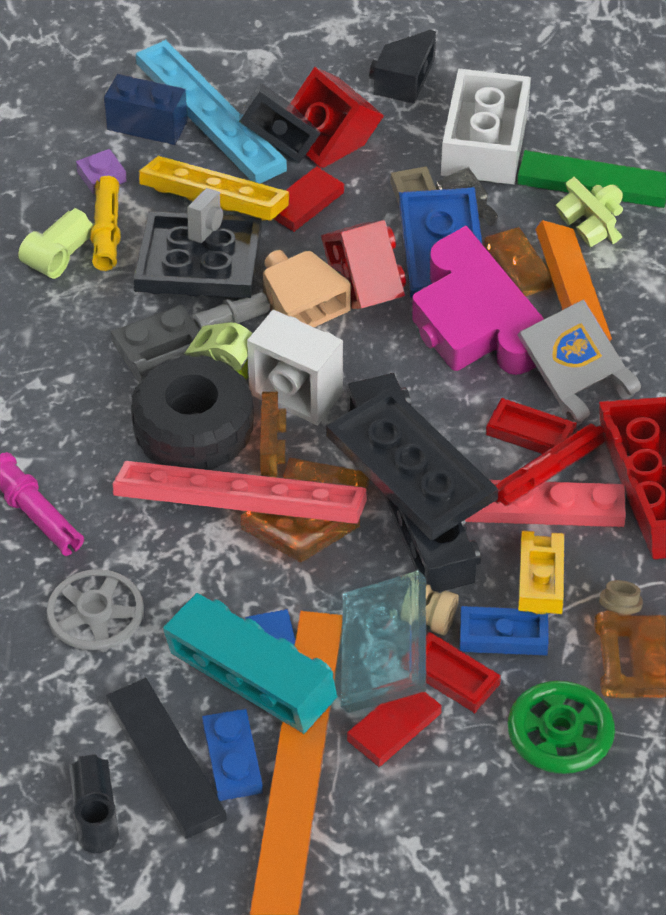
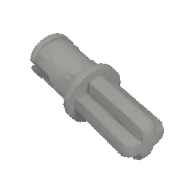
(233, 311)

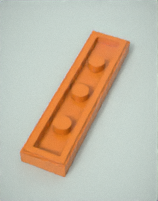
(569, 269)

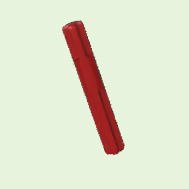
(549, 464)

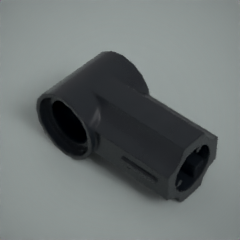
(93, 803)

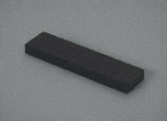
(166, 758)

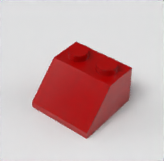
(339, 115)

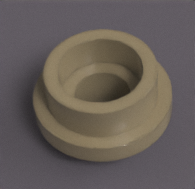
(621, 598)

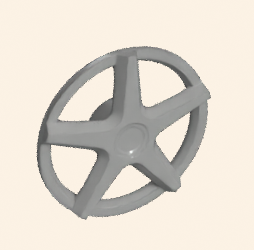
(95, 610)

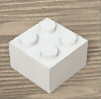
(297, 364)

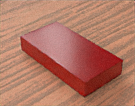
(309, 197)
(528, 426)
(458, 674)
(393, 726)

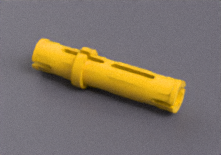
(105, 233)

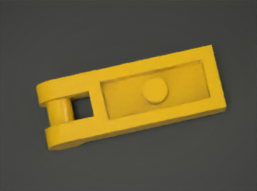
(541, 573)

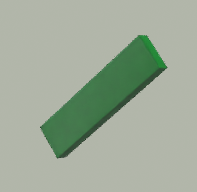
(553, 171)

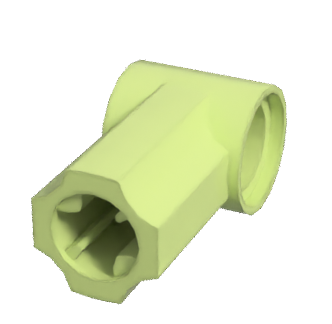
(52, 249)

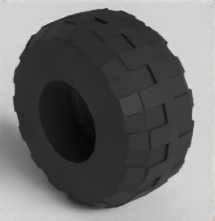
(188, 387)

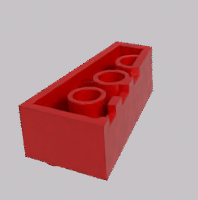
(637, 448)

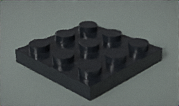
(216, 267)

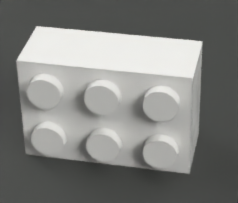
(486, 125)

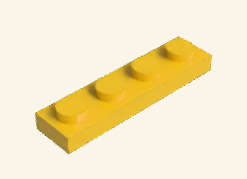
(235, 193)

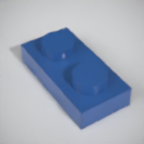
(503, 631)
(232, 755)

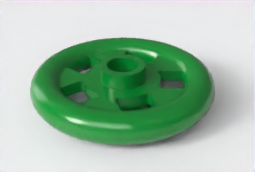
(545, 755)

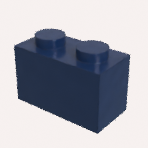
(146, 109)

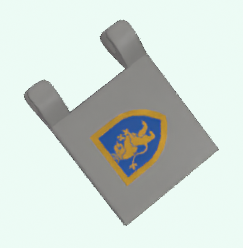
(575, 355)

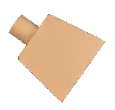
(305, 288)

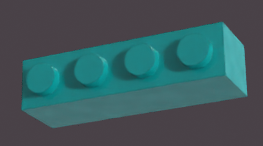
(251, 662)

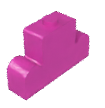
(472, 307)

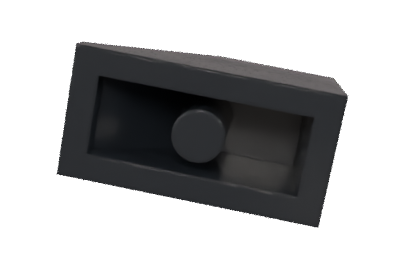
(404, 66)
(278, 123)

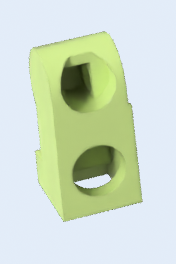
(225, 343)

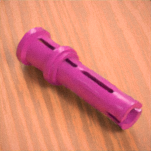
(22, 492)

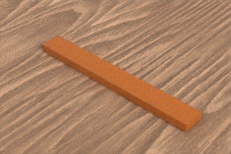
(295, 786)

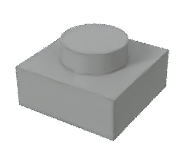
(204, 215)

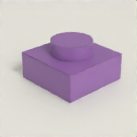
(100, 165)

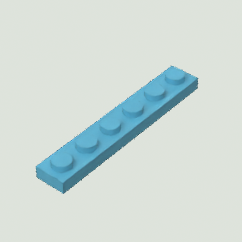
(213, 113)

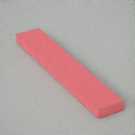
(240, 492)

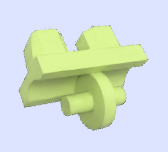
(597, 210)

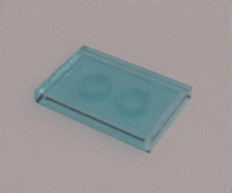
(383, 642)

